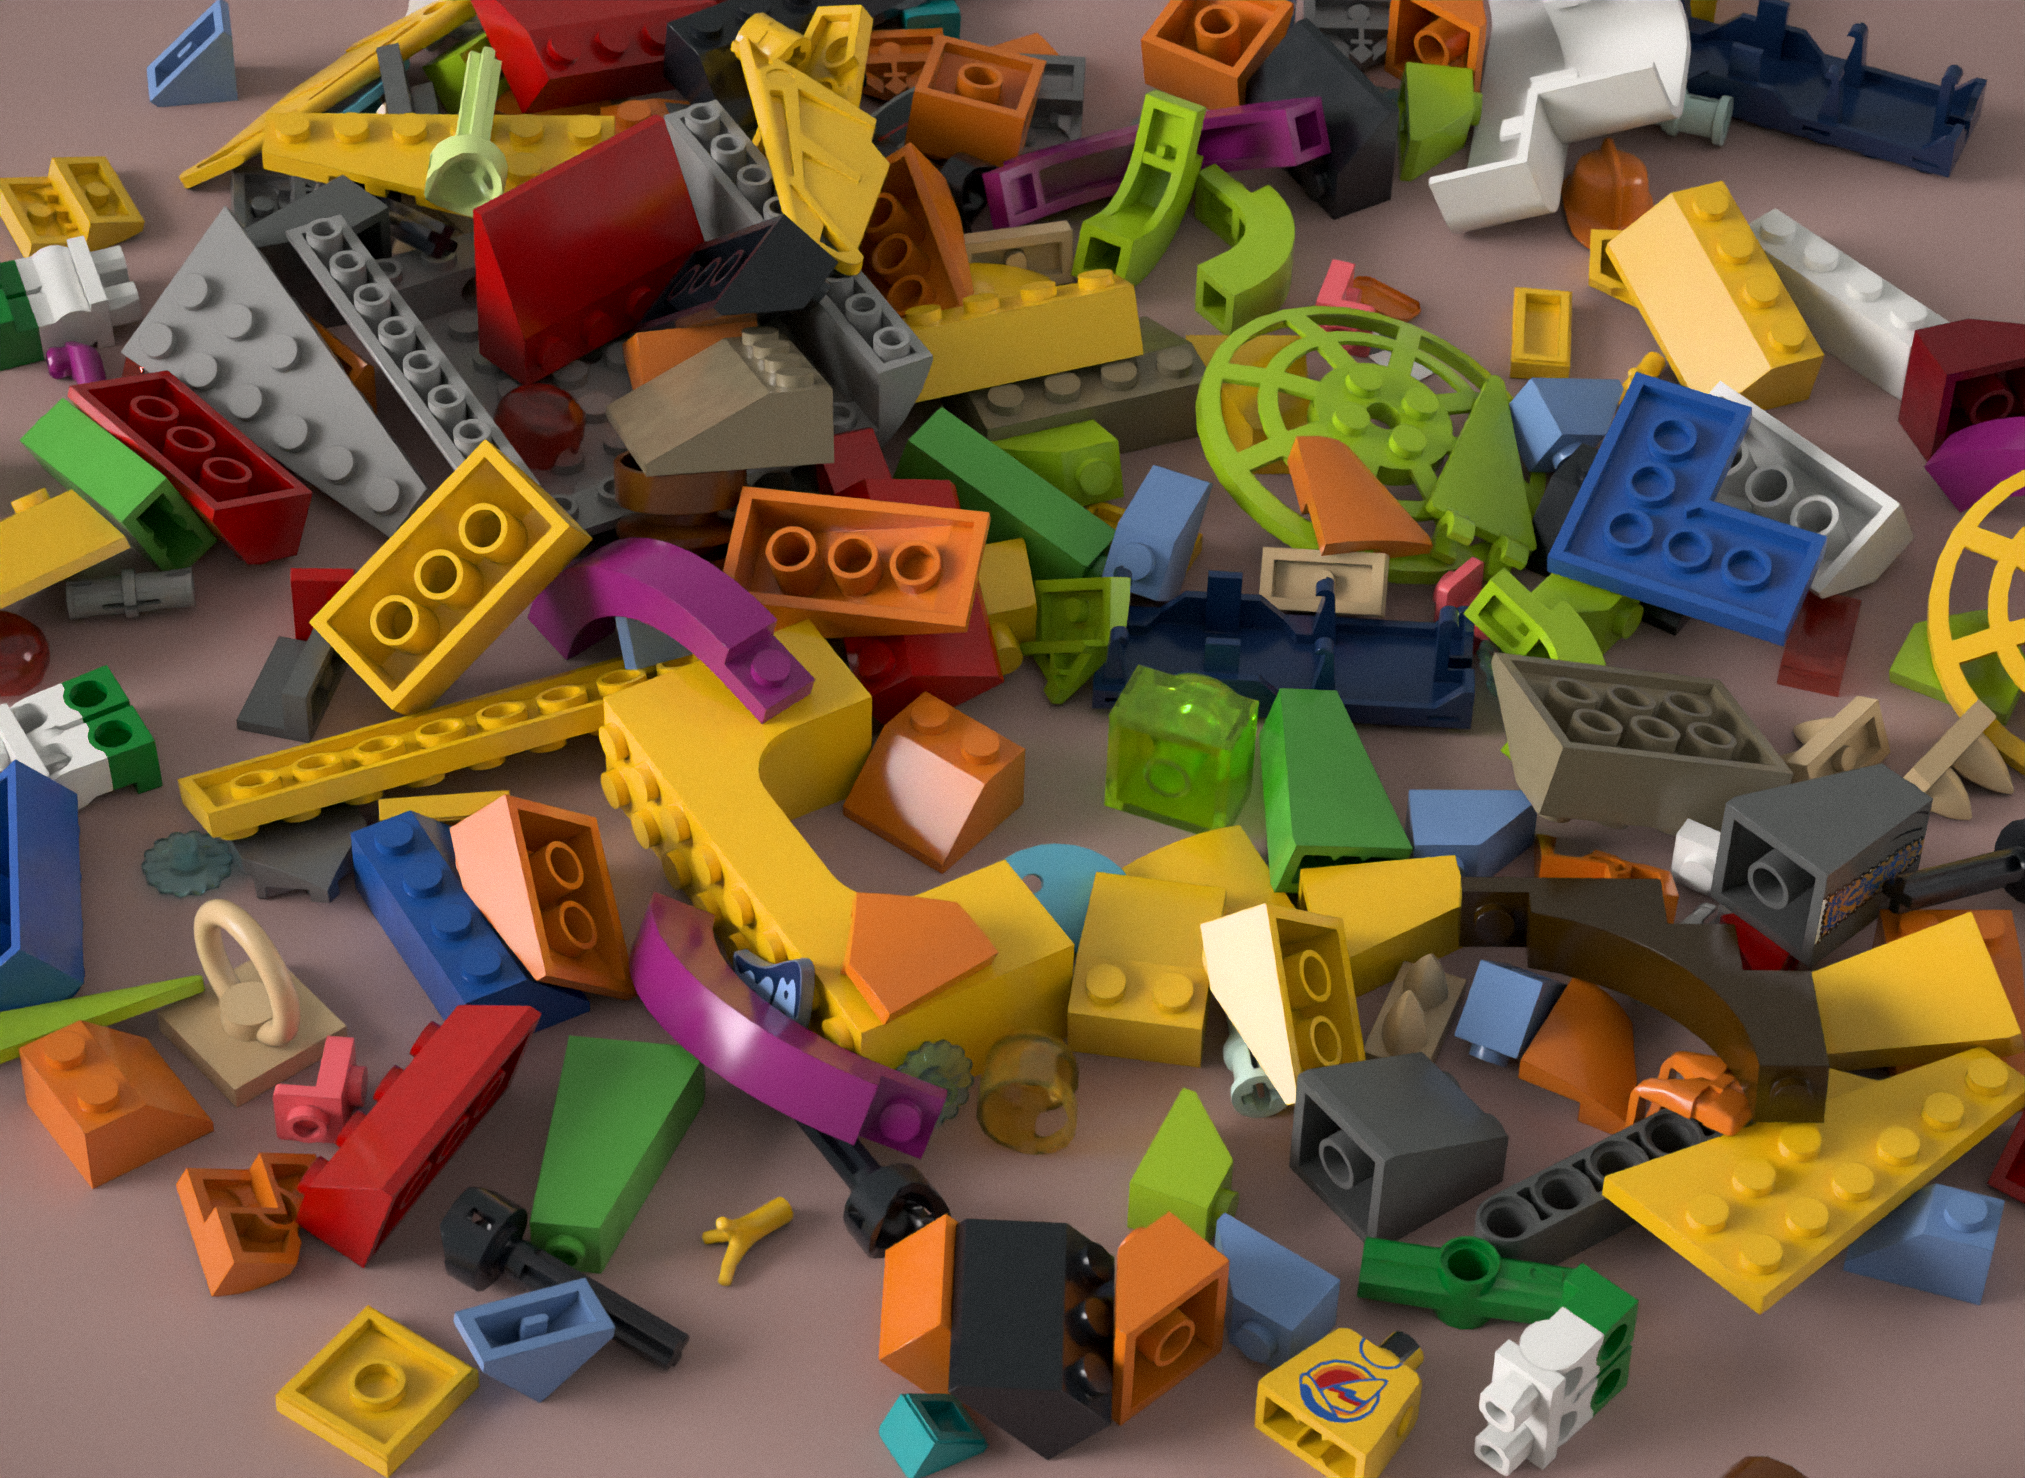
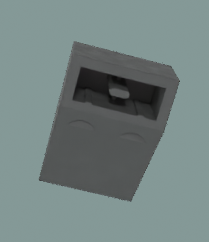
(361, 211)

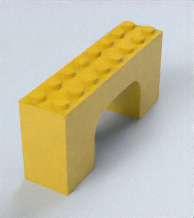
(718, 810)

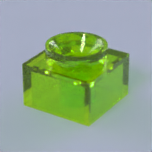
(1181, 750)

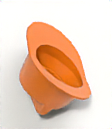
(1605, 191)

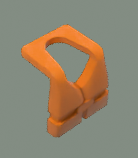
(1706, 1094)

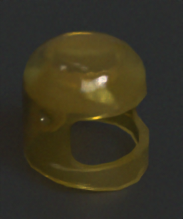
(1019, 1081)

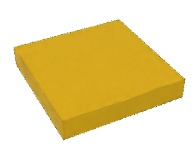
(377, 1391)

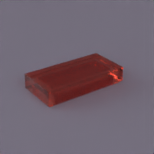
(1820, 644)

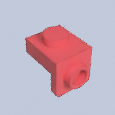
(322, 1110)

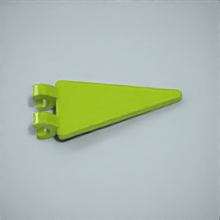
(1484, 488)
(31, 1023)

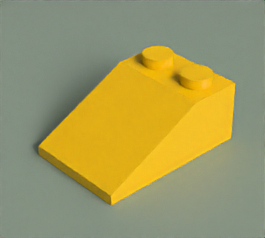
(1141, 970)
(1285, 989)

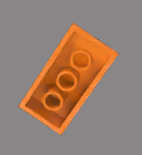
(916, 238)
(857, 562)

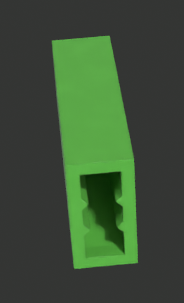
(119, 487)
(1058, 532)
(1321, 791)
(608, 1142)

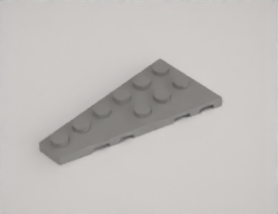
(270, 373)

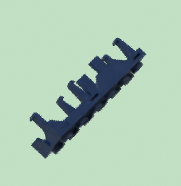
(1792, 86)
(1379, 667)

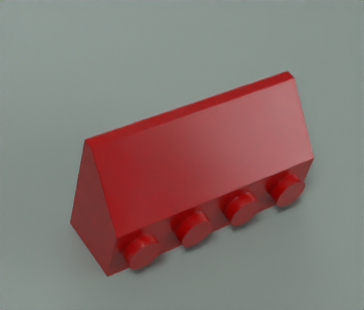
(211, 463)
(905, 666)
(414, 1127)

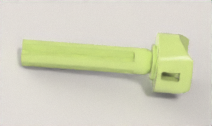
(468, 167)

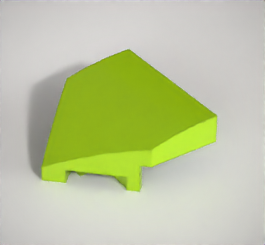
(1075, 629)
(1986, 675)

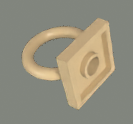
(251, 1020)

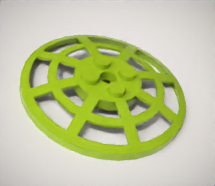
(1342, 410)

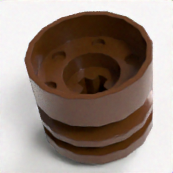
(679, 507)

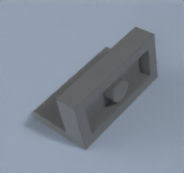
(293, 689)

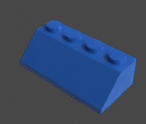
(38, 890)
(457, 956)

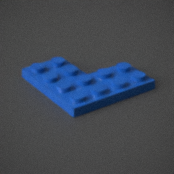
(1659, 537)

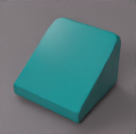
(934, 14)
(930, 1433)

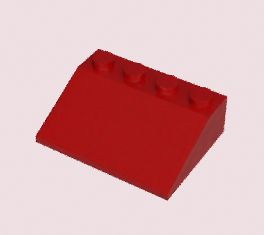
(581, 49)
(580, 251)

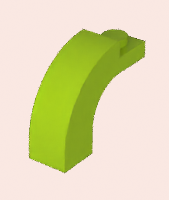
(1153, 196)
(1257, 270)
(1528, 628)

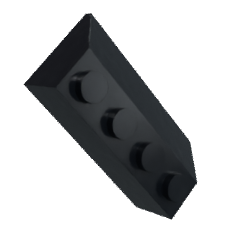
(743, 278)

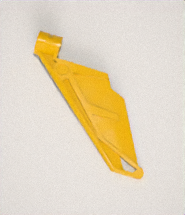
(339, 80)
(813, 141)

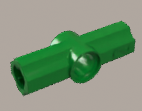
(1461, 1281)

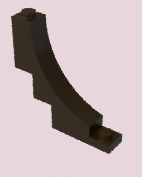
(1620, 938)

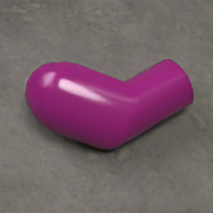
(77, 360)

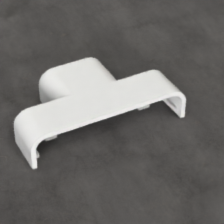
(1558, 79)

